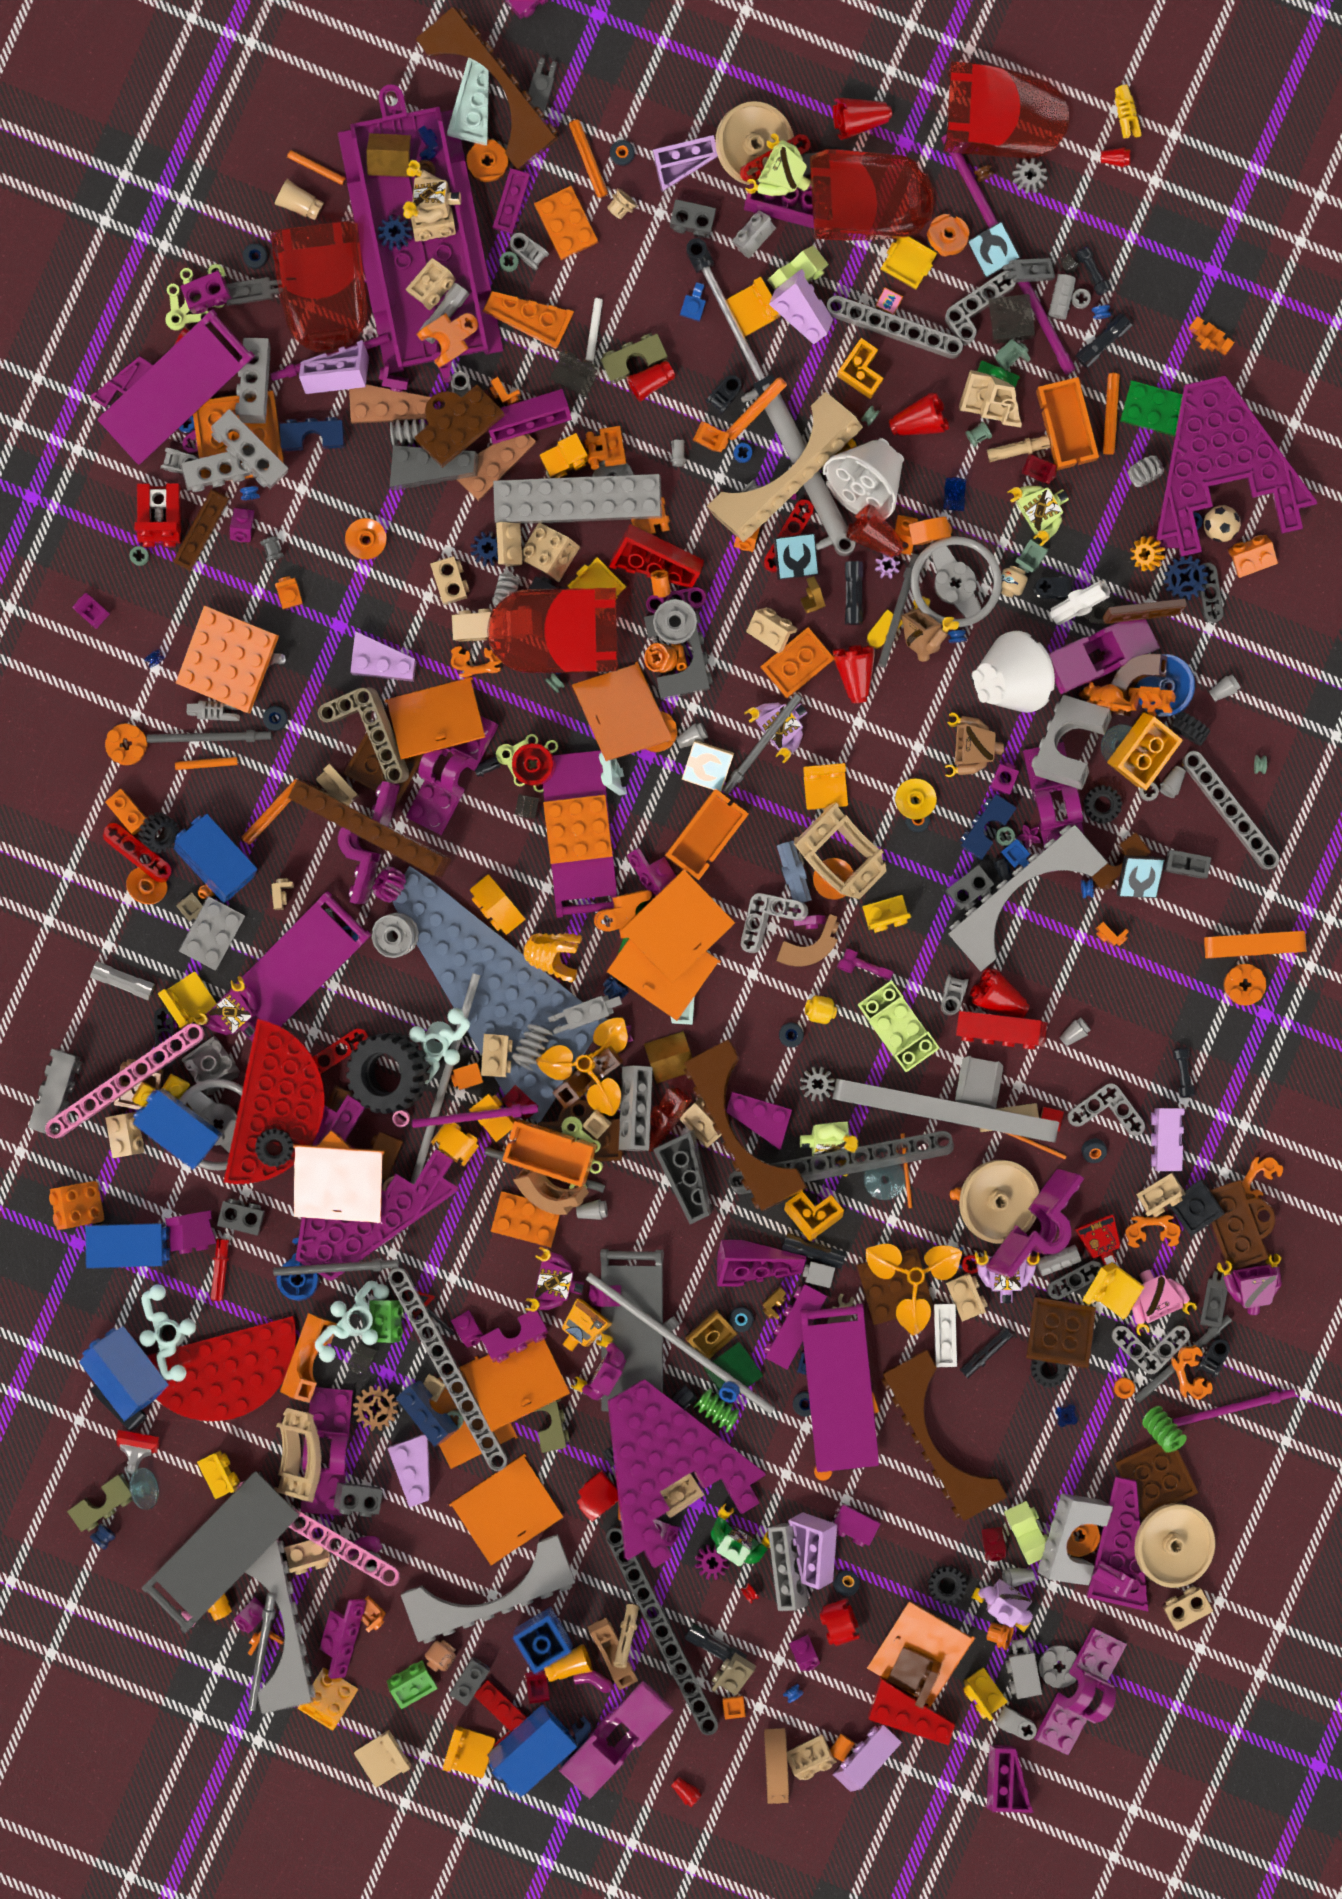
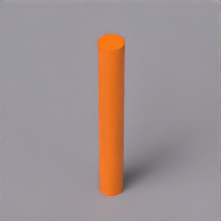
(316, 167)
(206, 763)

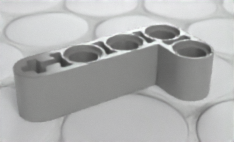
(982, 303)

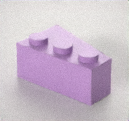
(683, 159)
(801, 307)
(336, 371)
(380, 661)
(1167, 1139)
(412, 1468)
(815, 1548)
(867, 1758)

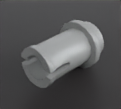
(678, 453)

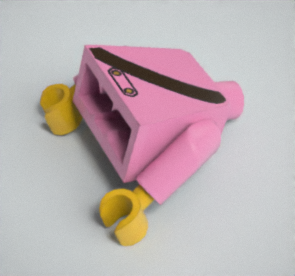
(1159, 1299)

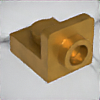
(814, 599)
(776, 1299)

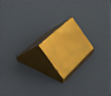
(388, 155)
(668, 1056)
(711, 1335)

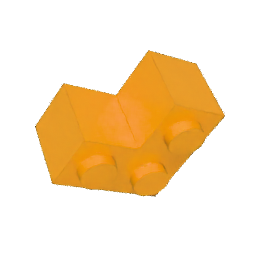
(856, 370)
(564, 457)
(496, 905)
(498, 1126)
(813, 1219)

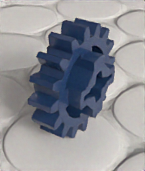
(1192, 569)

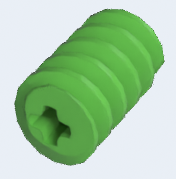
(717, 1409)
(1163, 1429)

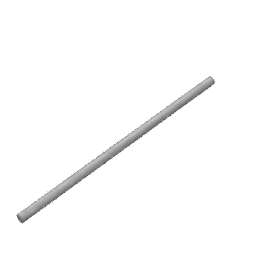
(443, 1083)
(678, 1342)

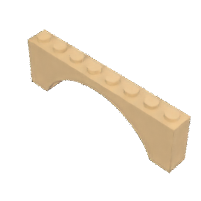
(749, 510)

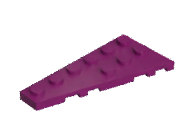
(1118, 1546)

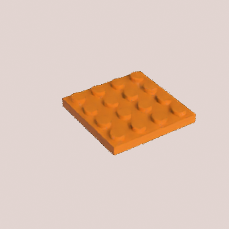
(217, 407)
(227, 659)

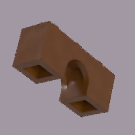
(1131, 846)

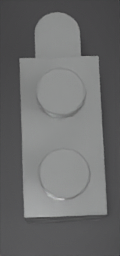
(1023, 1671)

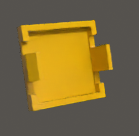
(908, 261)
(597, 576)

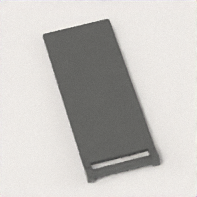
(636, 1339)
(222, 1550)

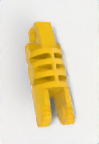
(1127, 112)

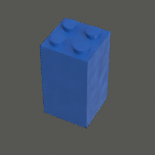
(214, 858)
(176, 1128)
(127, 1245)
(123, 1372)
(542, 1640)
(531, 1751)

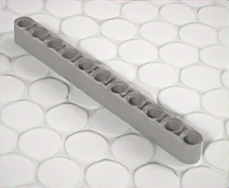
(946, 1110)
(439, 1361)

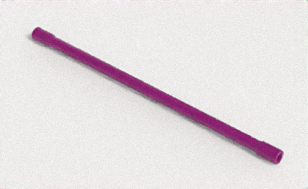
(1062, 356)

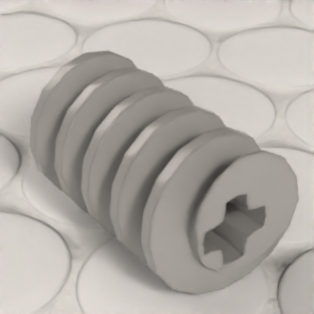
(405, 431)
(531, 1045)

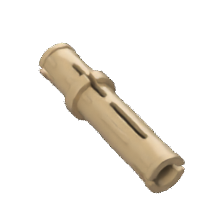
(1022, 447)
(628, 1627)

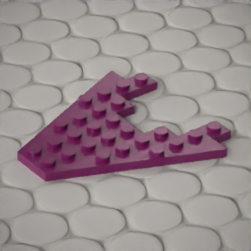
(1219, 444)
(401, 1204)
(655, 1448)

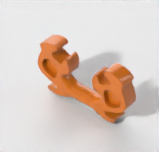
(460, 661)
(1268, 1166)
(1171, 1230)
(1187, 1356)

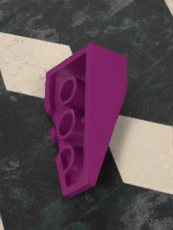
(747, 1261)

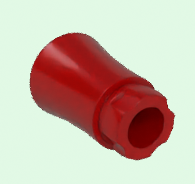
(650, 380)

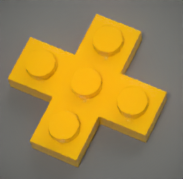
(174, 1085)

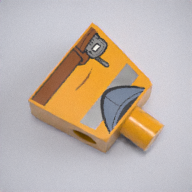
(583, 1325)

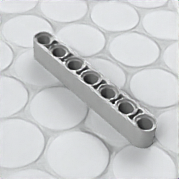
(901, 335)
(1240, 814)

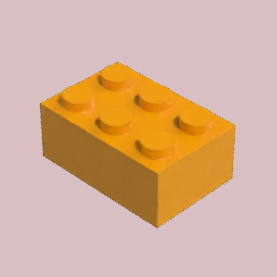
(1144, 751)

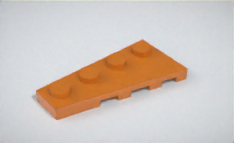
(530, 317)

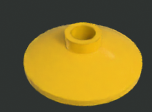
(915, 789)

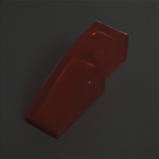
(666, 1115)

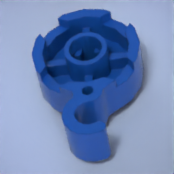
(290, 1289)

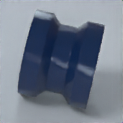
(102, 1536)

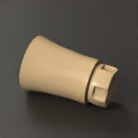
(298, 200)

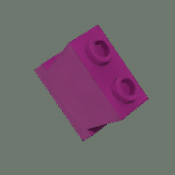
(190, 1232)

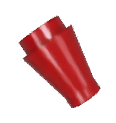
(1117, 157)
(687, 1792)

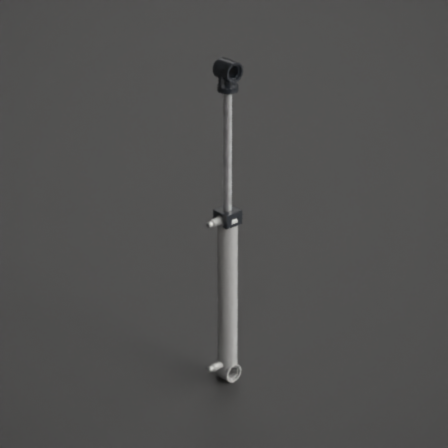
(777, 413)

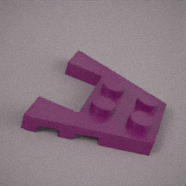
(122, 381)

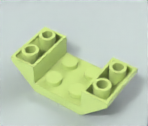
(898, 1026)

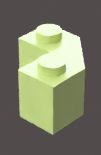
(809, 260)
(1025, 1528)

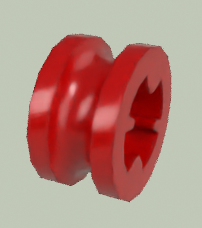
(965, 1266)
(749, 1593)

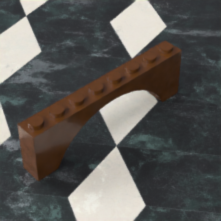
(529, 130)
(369, 829)
(711, 1076)
(967, 1491)

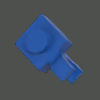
(693, 305)
(1016, 854)

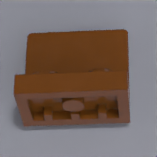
(915, 1674)

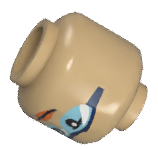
(1013, 581)

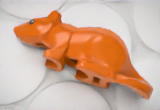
(1106, 696)

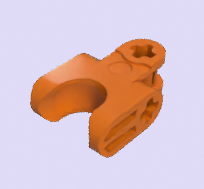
(450, 335)
(623, 911)

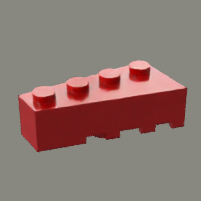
(647, 553)
(1001, 1029)
(898, 1710)

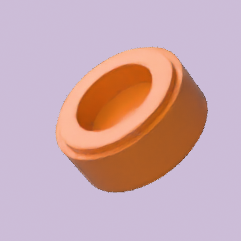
(1124, 1388)

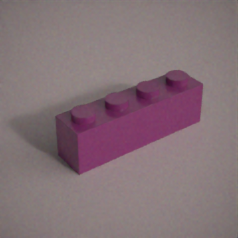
(531, 416)
(789, 1333)

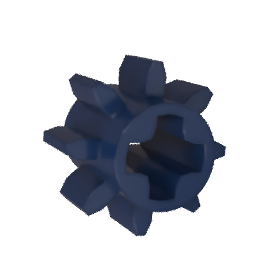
(615, 988)

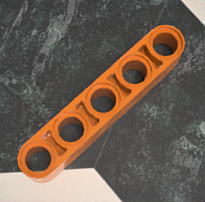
(1255, 944)

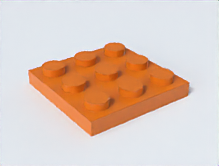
(577, 829)

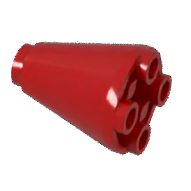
(921, 417)
(855, 670)
(998, 995)

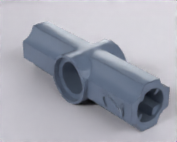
(793, 872)

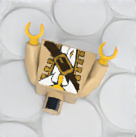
(430, 196)

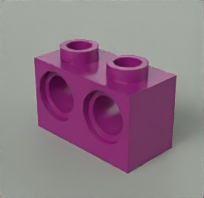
(204, 287)

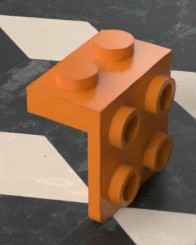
(76, 1205)

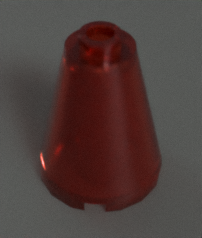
(874, 532)

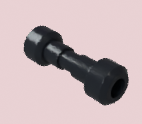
(1101, 285)
(1186, 1088)

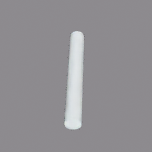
(594, 329)

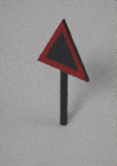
(426, 1298)

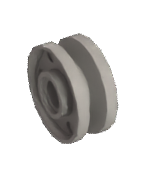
(674, 634)
(384, 940)

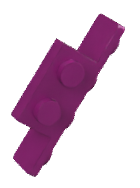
(653, 876)
(341, 1636)

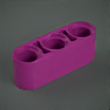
(684, 594)

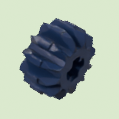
(399, 238)
(483, 543)

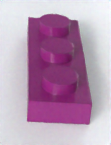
(511, 201)

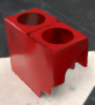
(597, 1496)

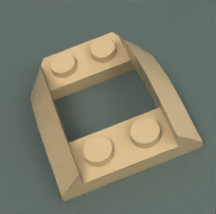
(820, 831)
(290, 1483)

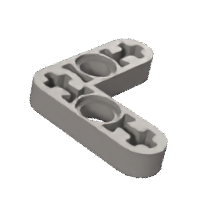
(766, 910)
(1112, 1103)
(1154, 1353)

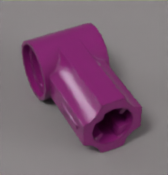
(1119, 1581)

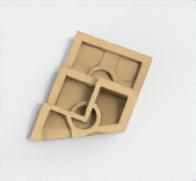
(990, 398)

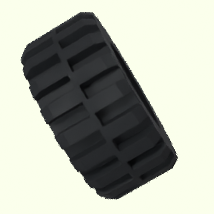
(363, 1072)

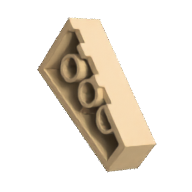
(470, 626)

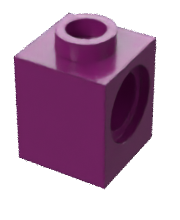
(997, 785)

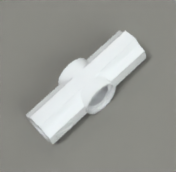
(1080, 602)

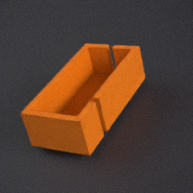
(1067, 423)
(706, 834)
(549, 1152)

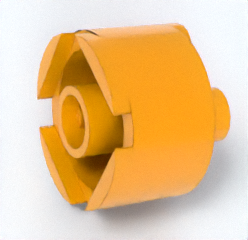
(455, 1143)

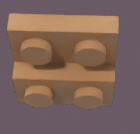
(154, 1080)

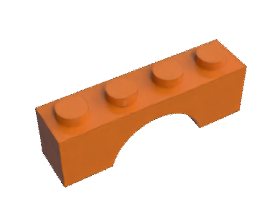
(299, 1378)

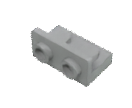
(754, 234)

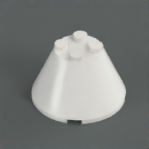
(865, 477)
(1015, 673)

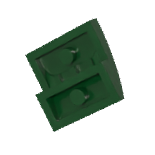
(738, 1365)

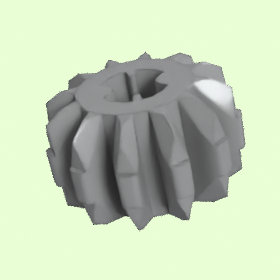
(1023, 170)
(1145, 471)
(506, 584)
(817, 1091)

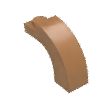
(805, 956)
(547, 1195)
(607, 1642)
(776, 1766)

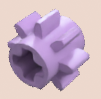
(881, 567)

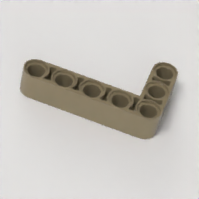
(372, 727)

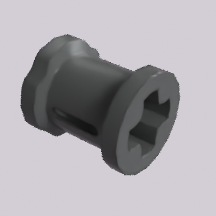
(272, 549)

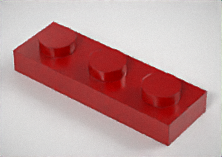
(500, 1706)

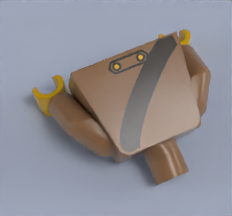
(924, 633)
(973, 745)

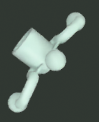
(444, 1033)
(160, 1321)
(343, 1327)

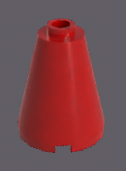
(859, 115)

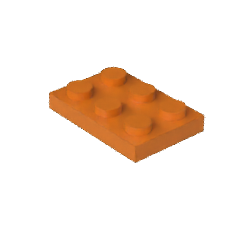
(566, 223)
(797, 663)
(524, 1220)

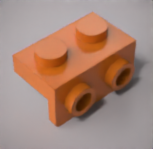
(1253, 555)

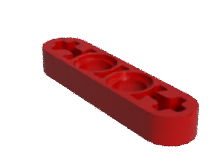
(757, 162)
(785, 532)
(134, 855)
(331, 1050)

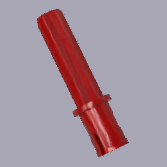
(219, 1272)

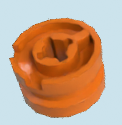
(665, 653)

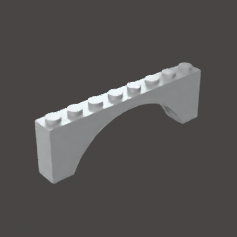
(977, 931)
(436, 1616)
(290, 1682)

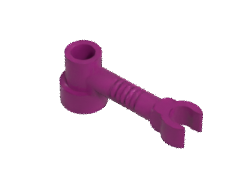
(850, 960)

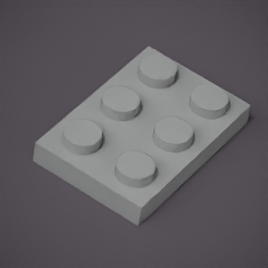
(211, 933)

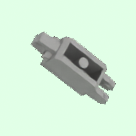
(586, 1012)

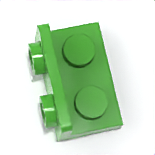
(386, 1320)
(411, 1684)

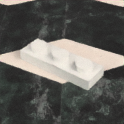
(945, 1335)

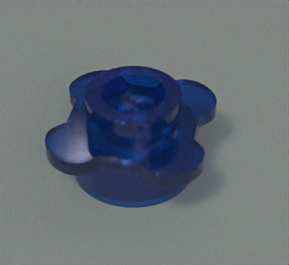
(1072, 1419)

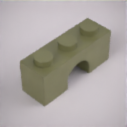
(648, 348)
(554, 1436)
(86, 1515)

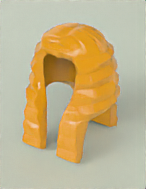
(544, 953)

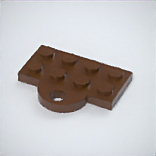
(457, 423)
(609, 1139)
(1240, 1227)

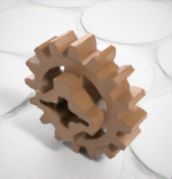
(366, 1406)

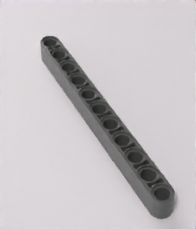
(871, 1162)
(669, 1638)

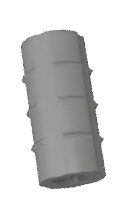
(1062, 296)
(1055, 1262)

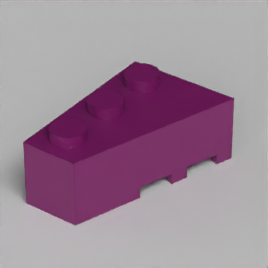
(761, 1117)
(1005, 1781)

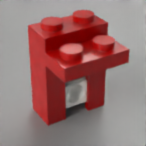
(158, 532)

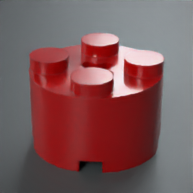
(521, 765)
(840, 1622)

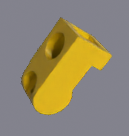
(879, 632)

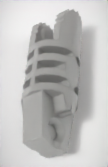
(212, 711)

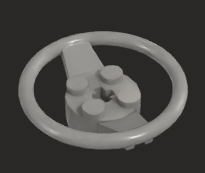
(947, 569)
(210, 1110)

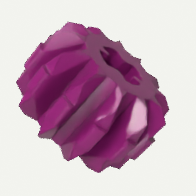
(389, 884)
(706, 1568)

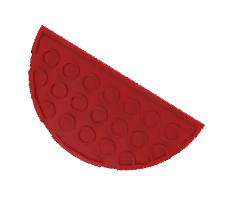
(280, 1093)
(230, 1371)

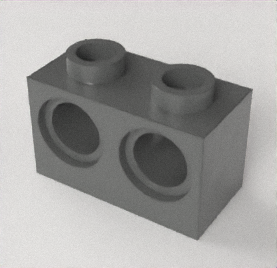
(694, 212)
(1187, 864)
(966, 884)
(240, 1222)
(359, 1494)
(469, 1681)

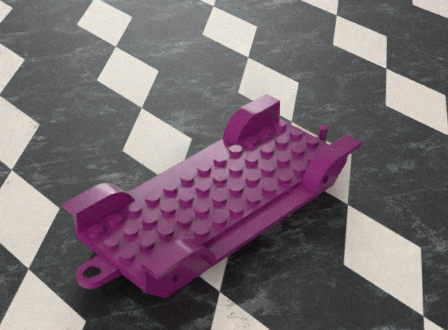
(392, 271)

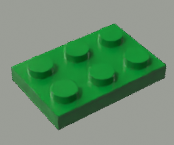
(1151, 408)

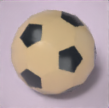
(1222, 523)

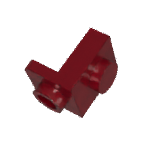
(1039, 469)
(517, 1096)
(993, 1544)
(537, 1687)

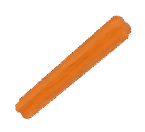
(588, 158)
(756, 408)
(1111, 413)
(268, 816)

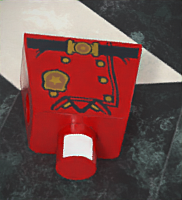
(1100, 1238)

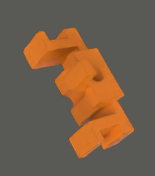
(1210, 336)
(1152, 694)

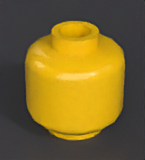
(820, 1009)

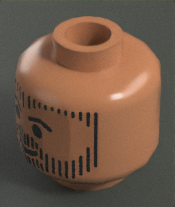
(440, 1656)

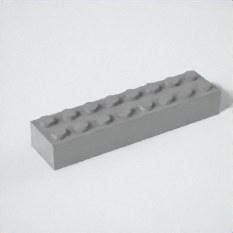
(578, 499)

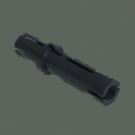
(1005, 1335)

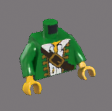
(736, 1544)

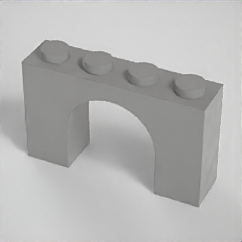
(1069, 715)
(1071, 1513)

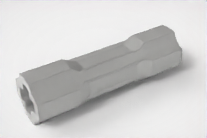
(453, 299)
(122, 980)

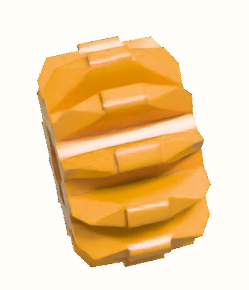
(1151, 560)

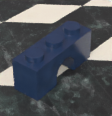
(294, 433)
(996, 810)
(434, 1425)

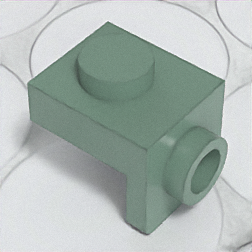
(1010, 353)
(1031, 556)

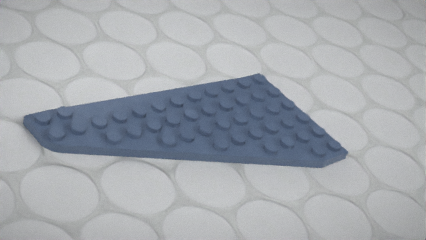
(508, 990)

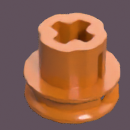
(1000, 1634)

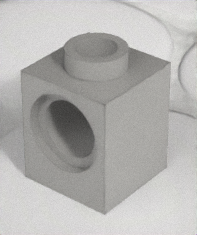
(819, 1274)

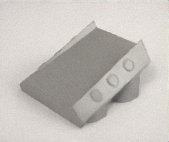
(210, 1062)
(979, 1082)

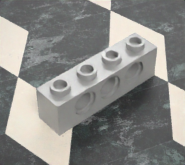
(254, 411)
(230, 422)
(212, 463)
(635, 1108)
(789, 1590)

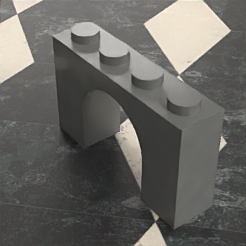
(692, 679)

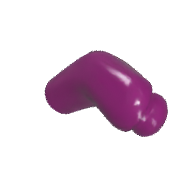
(366, 1543)
(595, 1679)

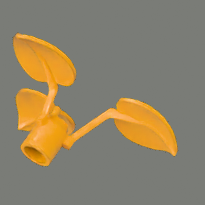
(558, 1060)
(942, 1262)

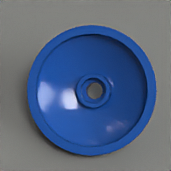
(1182, 681)

